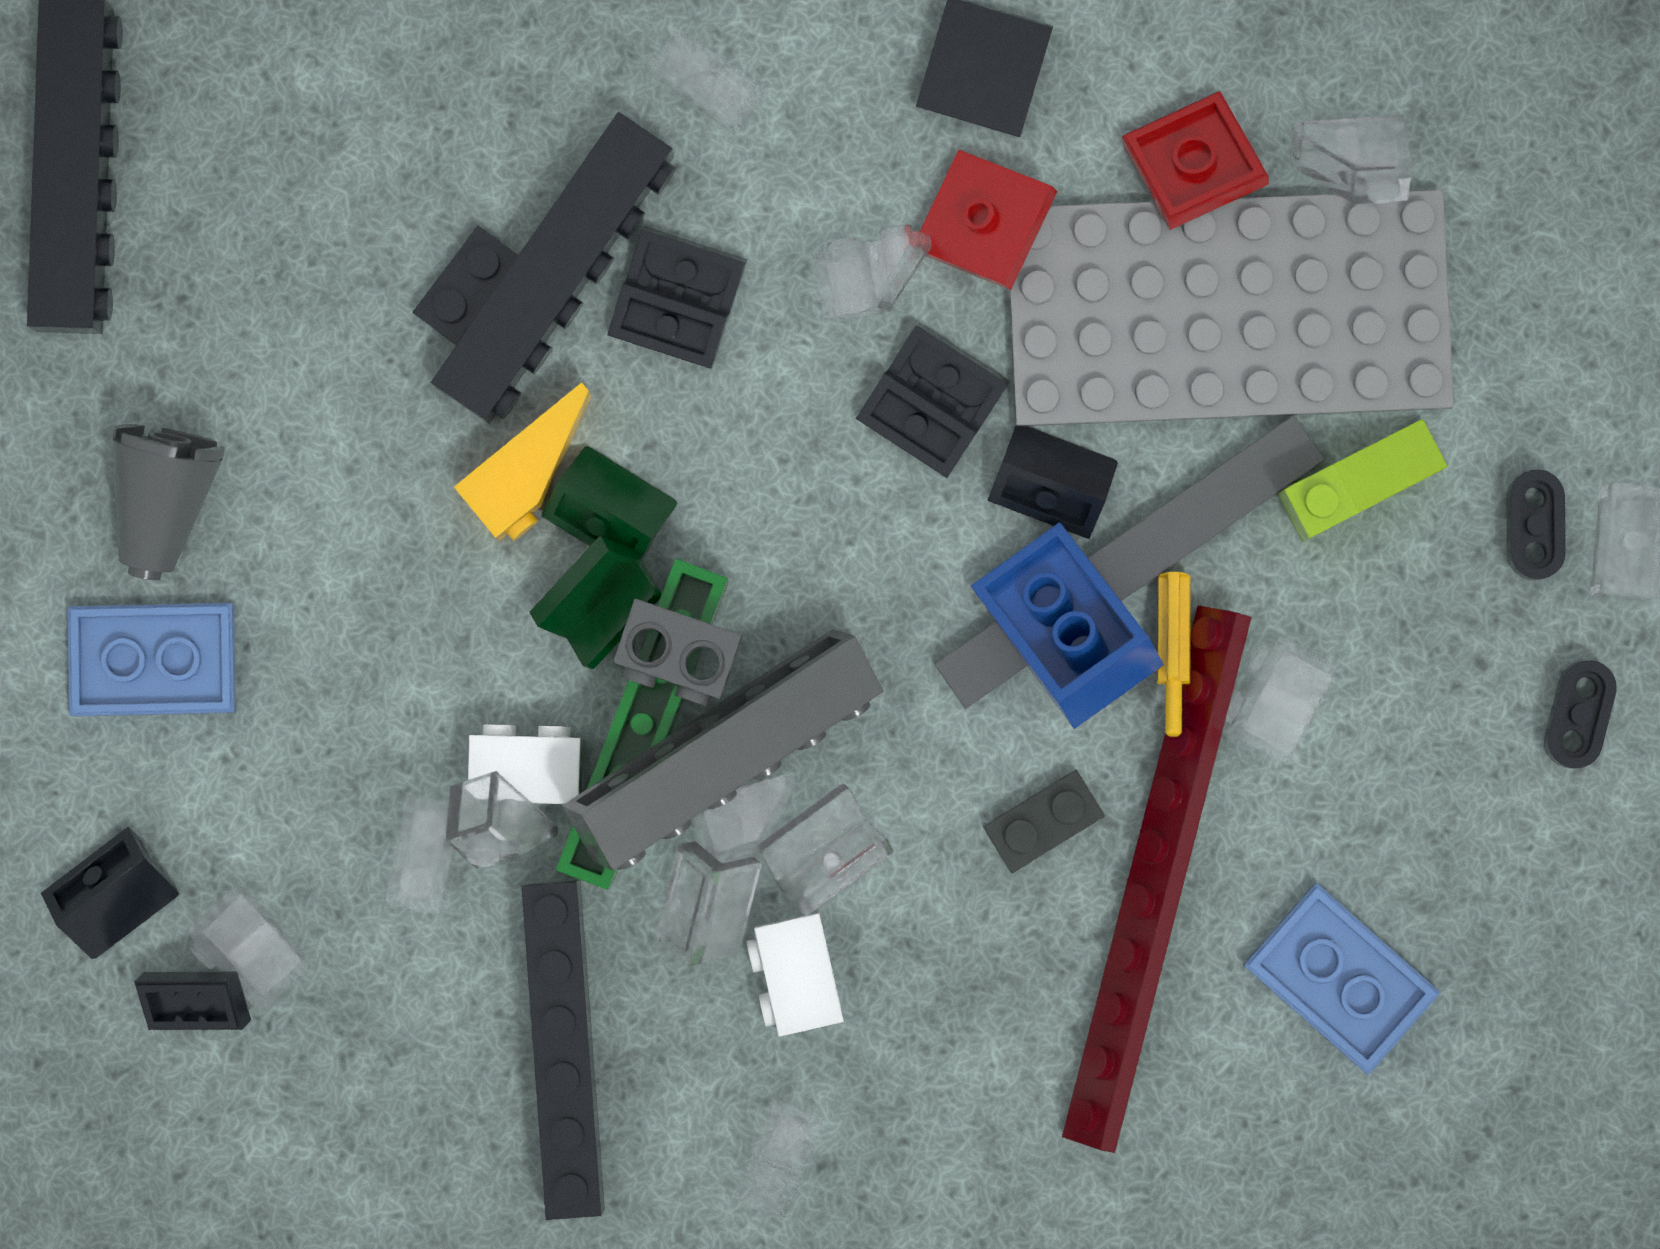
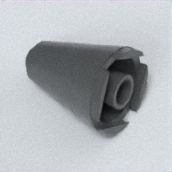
(159, 494)

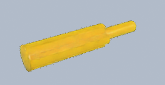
(1174, 643)

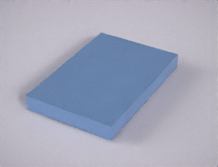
(151, 659)
(1341, 978)

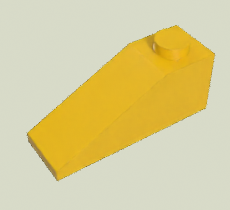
(520, 474)

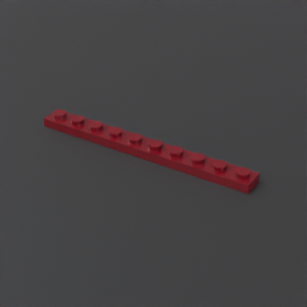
(1155, 883)

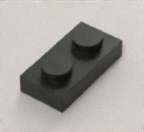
(1043, 821)

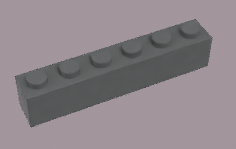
(723, 750)

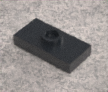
(192, 1000)

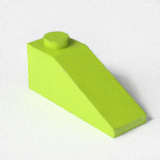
(1362, 480)

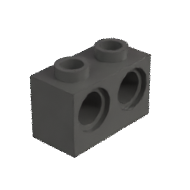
(682, 638)

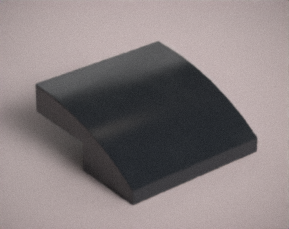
(984, 66)
(677, 297)
(932, 400)

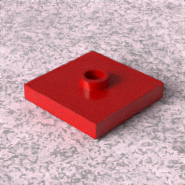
(1195, 160)
(986, 218)

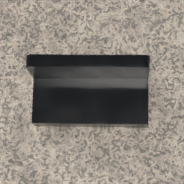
(1053, 480)
(108, 894)

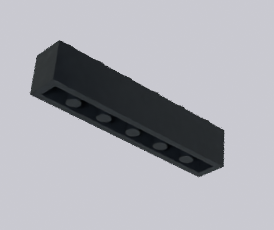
(72, 166)
(554, 268)
(563, 1050)

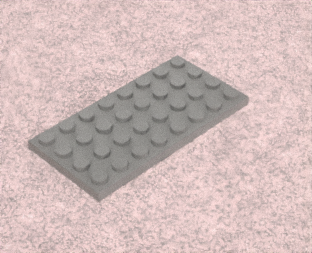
(1233, 312)

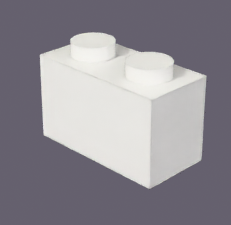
(538, 767)
(797, 975)

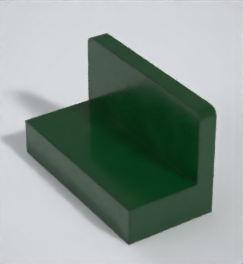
(607, 501)
(595, 599)

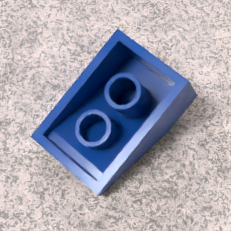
(1067, 625)

